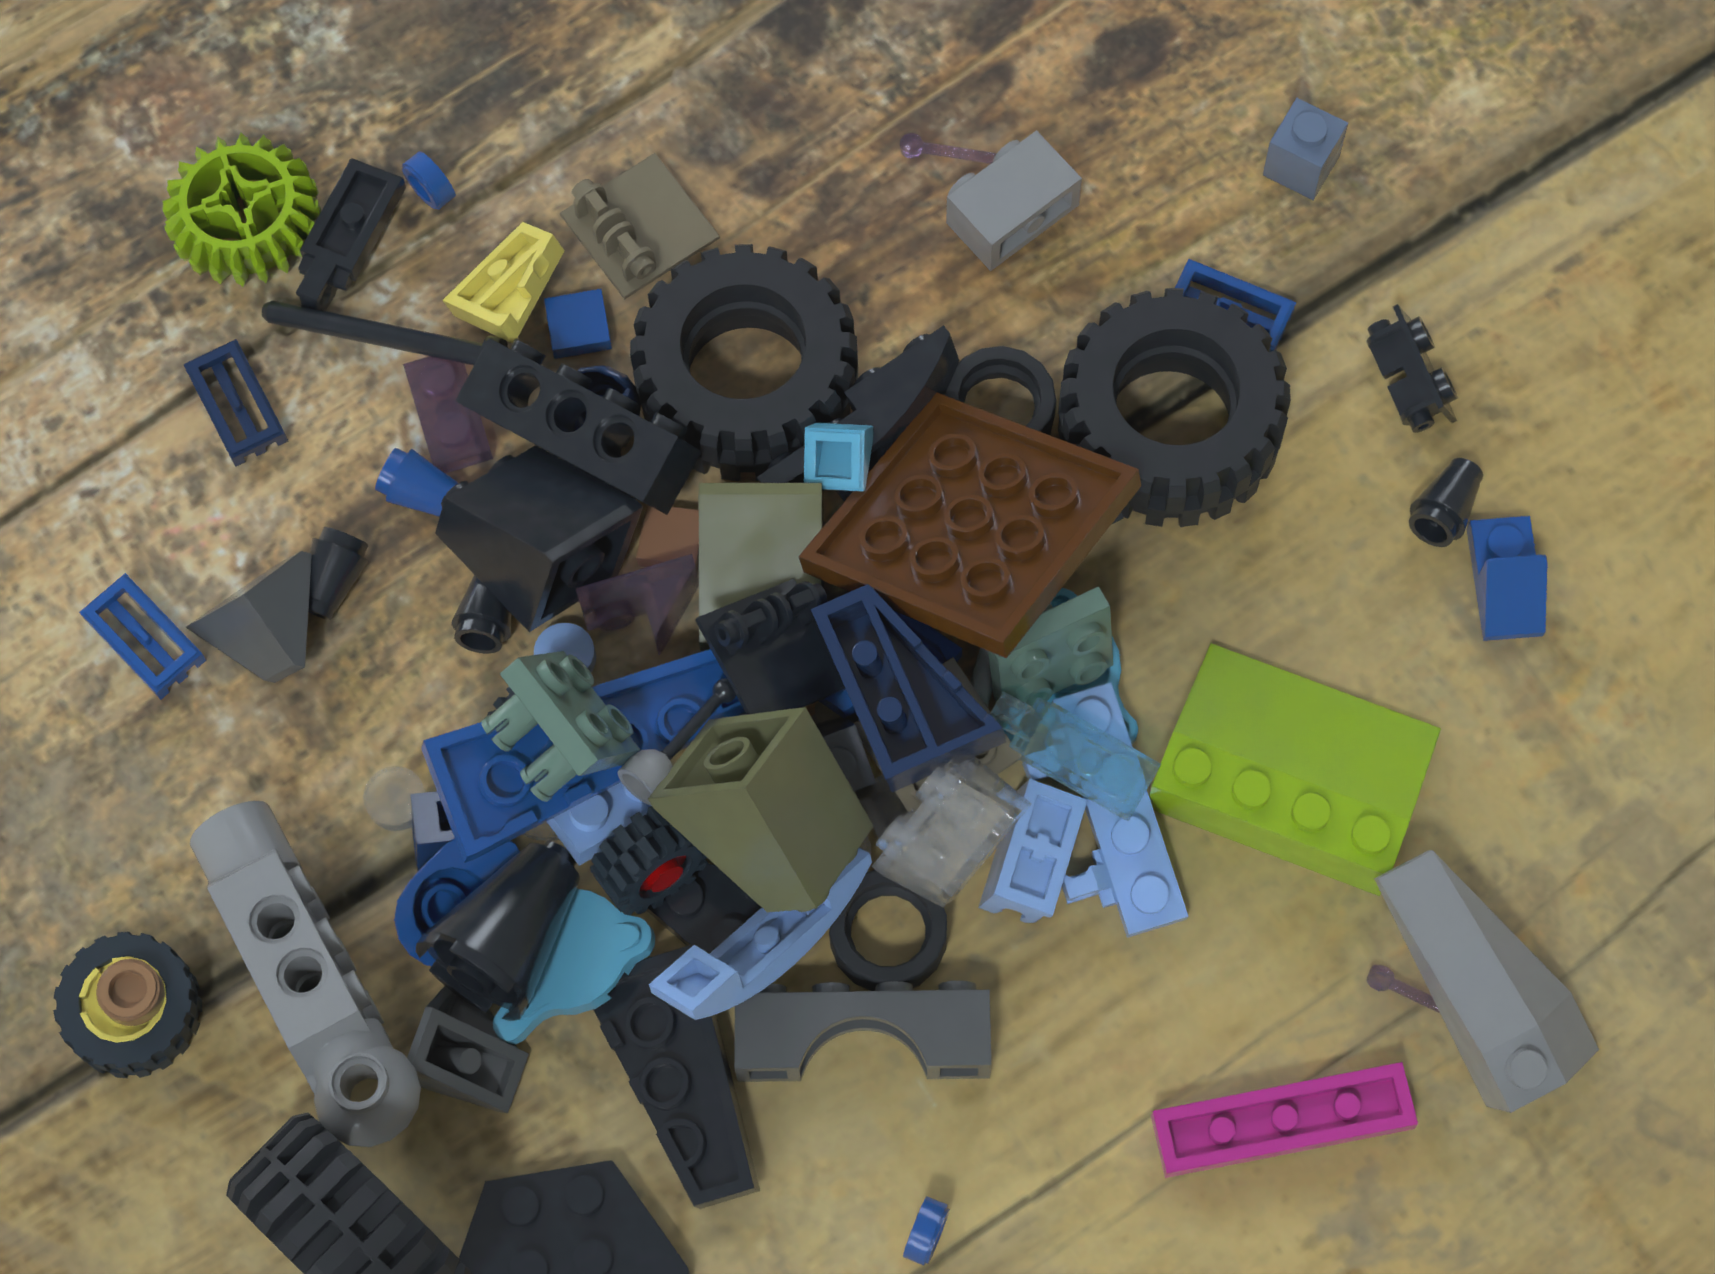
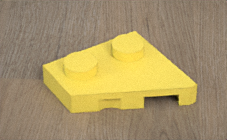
(507, 283)

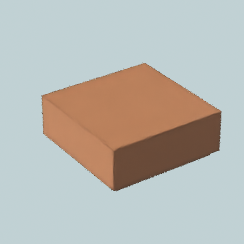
(668, 536)

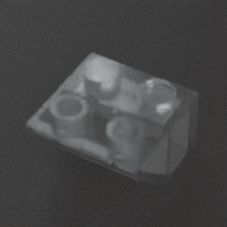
(952, 832)

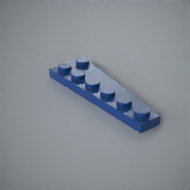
(484, 785)

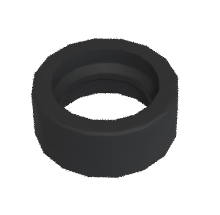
(1010, 365)
(869, 974)

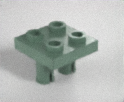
(1060, 649)
(559, 697)

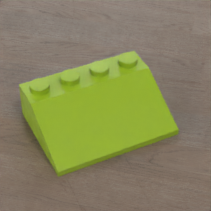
(1294, 768)

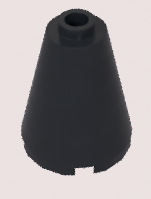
(504, 930)

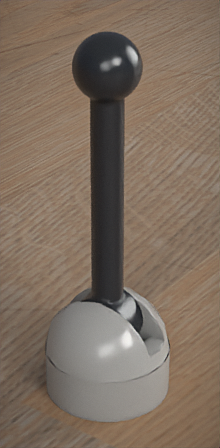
(649, 767)

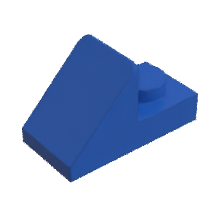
(1508, 578)

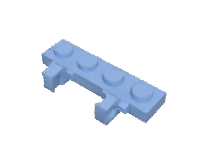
(1131, 854)

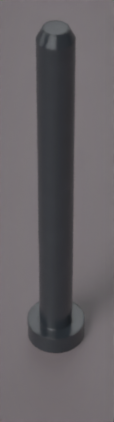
(375, 332)

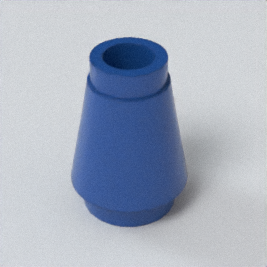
(413, 482)

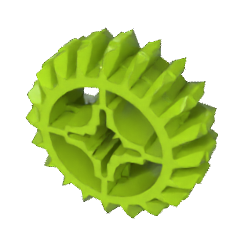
(207, 206)

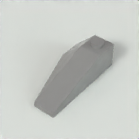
(1495, 996)

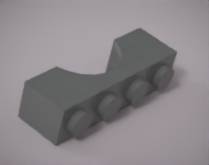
(942, 1027)

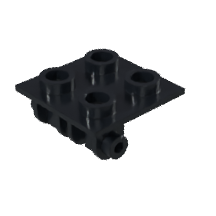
(773, 648)

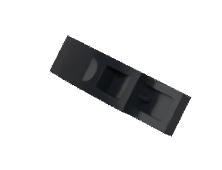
(886, 400)

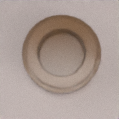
(130, 992)

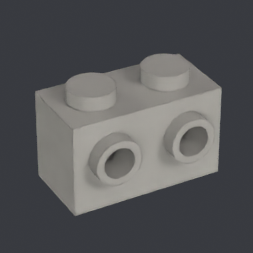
(1012, 199)

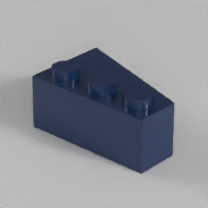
(901, 692)

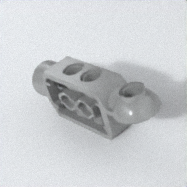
(305, 975)

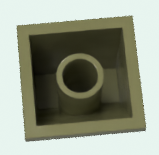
(753, 539)
(766, 806)

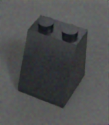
(538, 532)

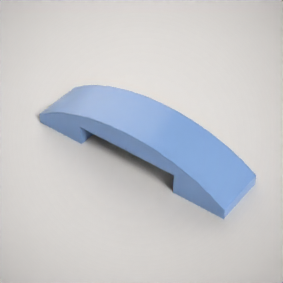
(754, 953)

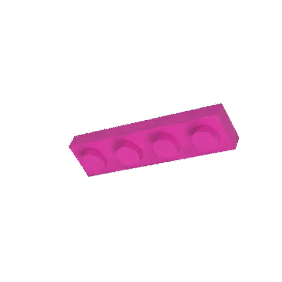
(1284, 1120)

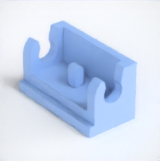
(1034, 854)

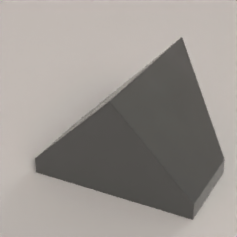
(264, 621)
(463, 1055)

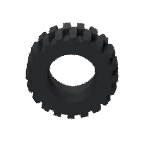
(736, 294)
(1189, 339)
(332, 1209)

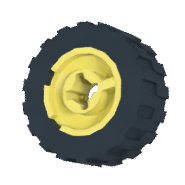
(120, 1047)

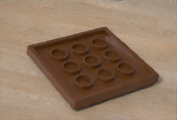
(972, 523)

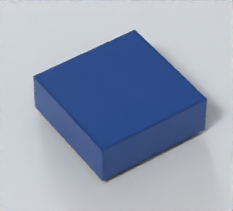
(577, 323)

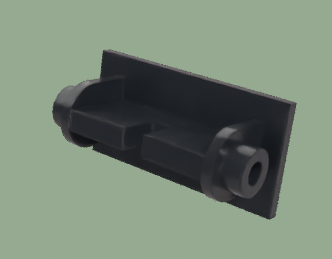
(1404, 348)

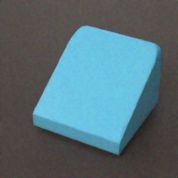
(837, 455)

